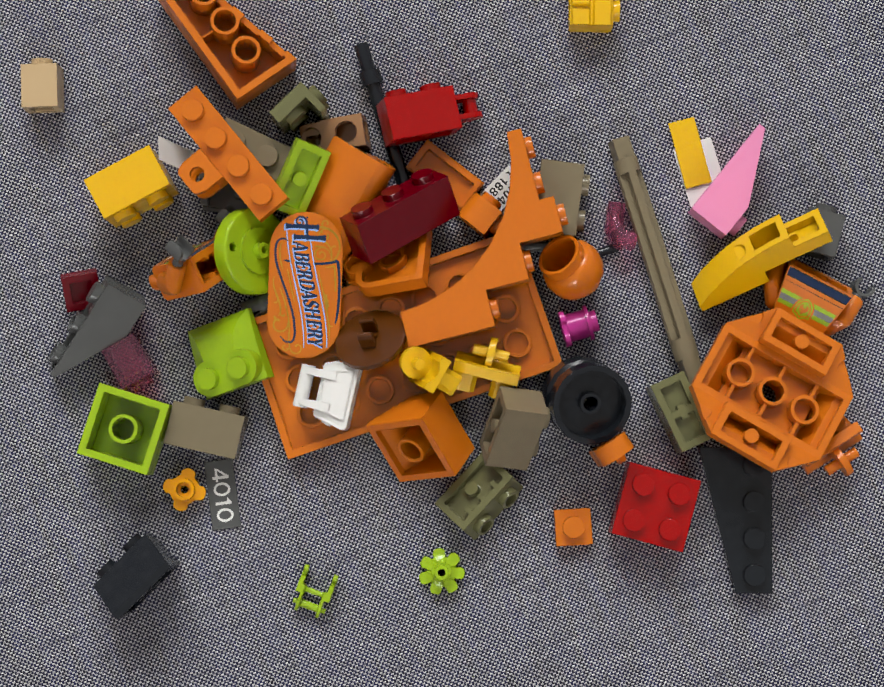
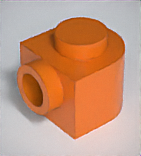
(482, 214)

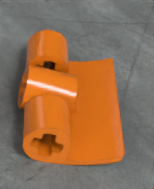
(346, 181)

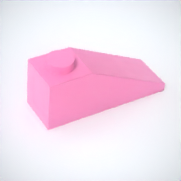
(730, 192)

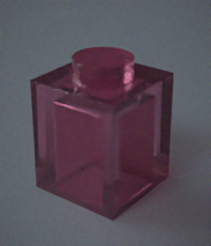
(131, 363)

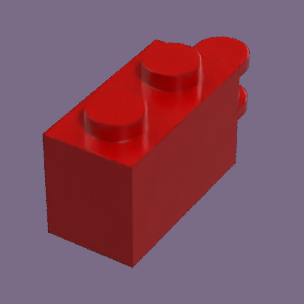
(424, 113)

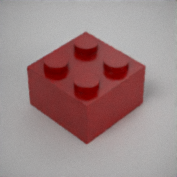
(654, 506)

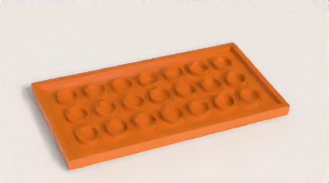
(520, 331)

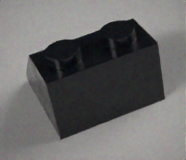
(135, 575)

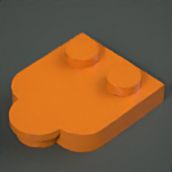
(397, 272)

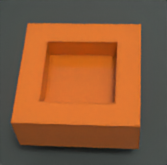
(573, 527)

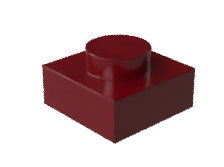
(76, 287)

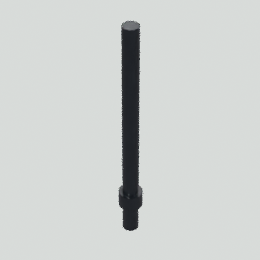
(372, 80)

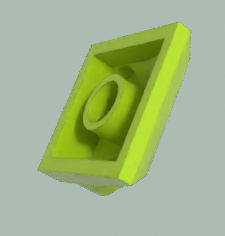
(228, 355)

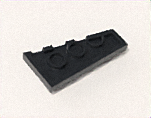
(744, 516)

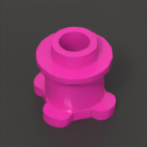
(578, 325)

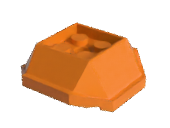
(802, 370)

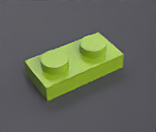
(301, 174)

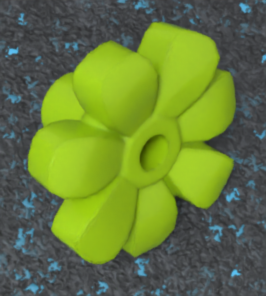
(439, 562)

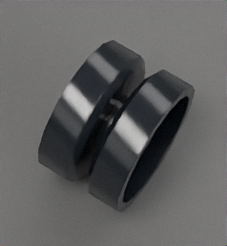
(606, 404)

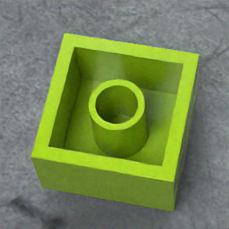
(125, 429)

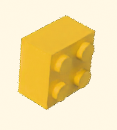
(132, 188)

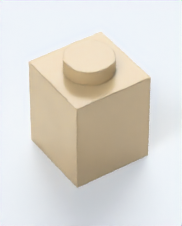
(42, 86)

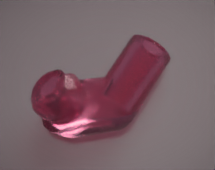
(615, 230)

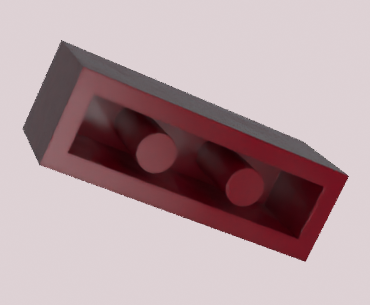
(399, 215)

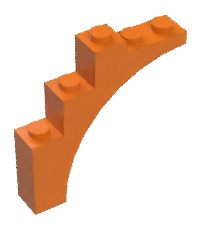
(526, 220)

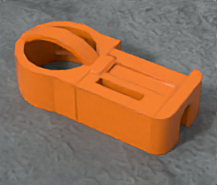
(612, 450)

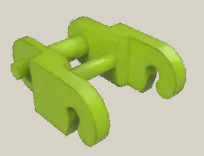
(302, 588)

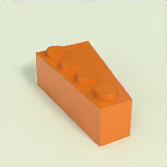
(231, 47)

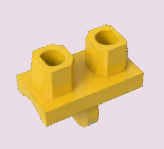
(486, 364)
(429, 370)

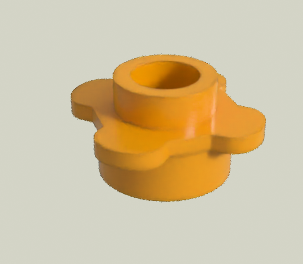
(194, 492)

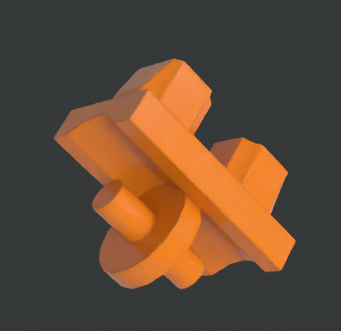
(843, 438)

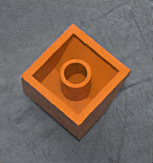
(422, 438)

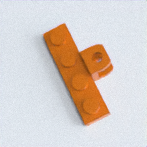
(223, 158)

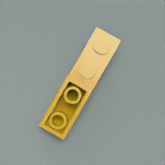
(745, 260)

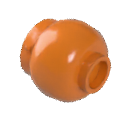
(571, 267)

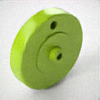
(243, 251)

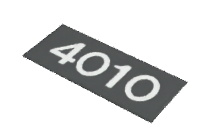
(222, 494)

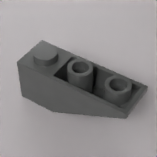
(103, 322)

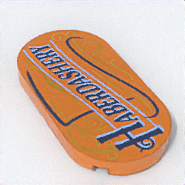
(305, 284)

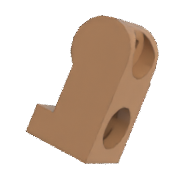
(349, 128)

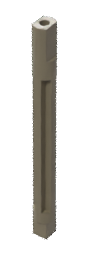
(655, 256)

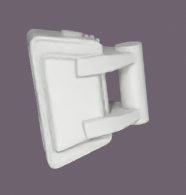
(335, 393)

